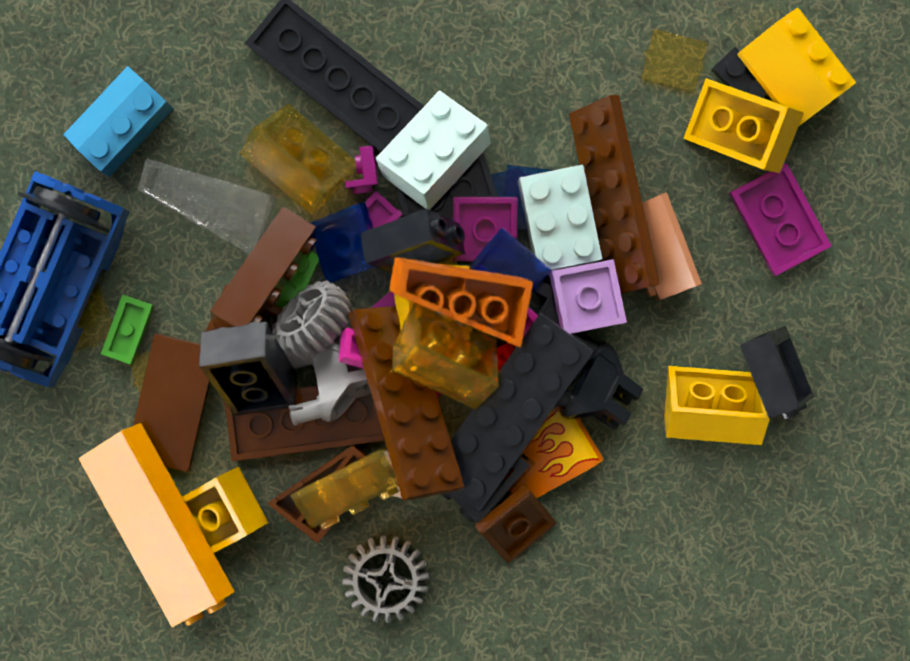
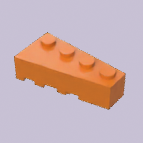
(473, 297)

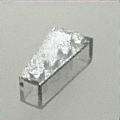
(210, 202)

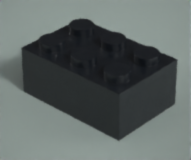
(248, 368)

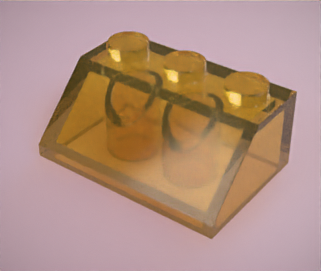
(298, 158)
(446, 356)
(347, 490)

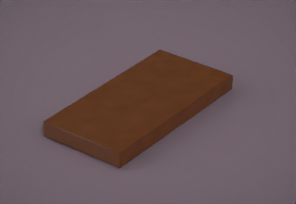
(173, 399)

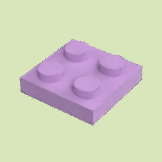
(588, 296)

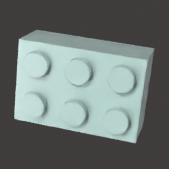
(434, 150)
(560, 217)

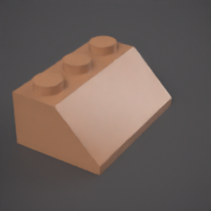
(670, 252)

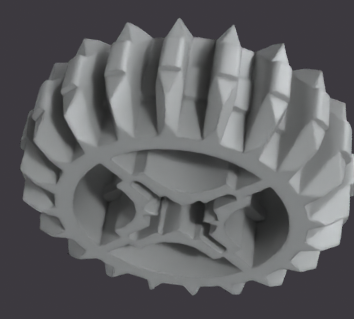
(312, 320)
(371, 574)

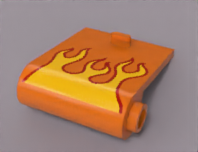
(559, 453)

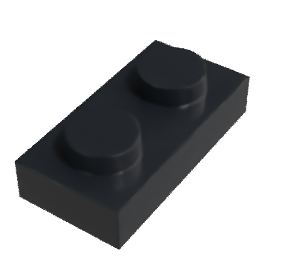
(736, 75)

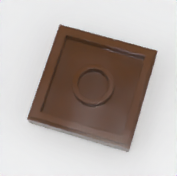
(515, 524)

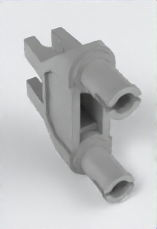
(337, 386)

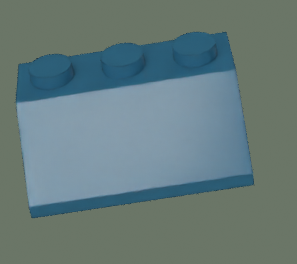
(118, 122)

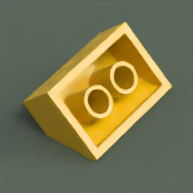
(796, 65)
(714, 406)

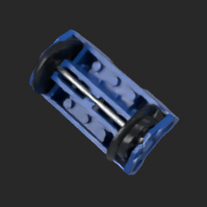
(72, 262)

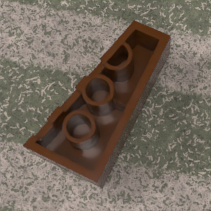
(265, 272)

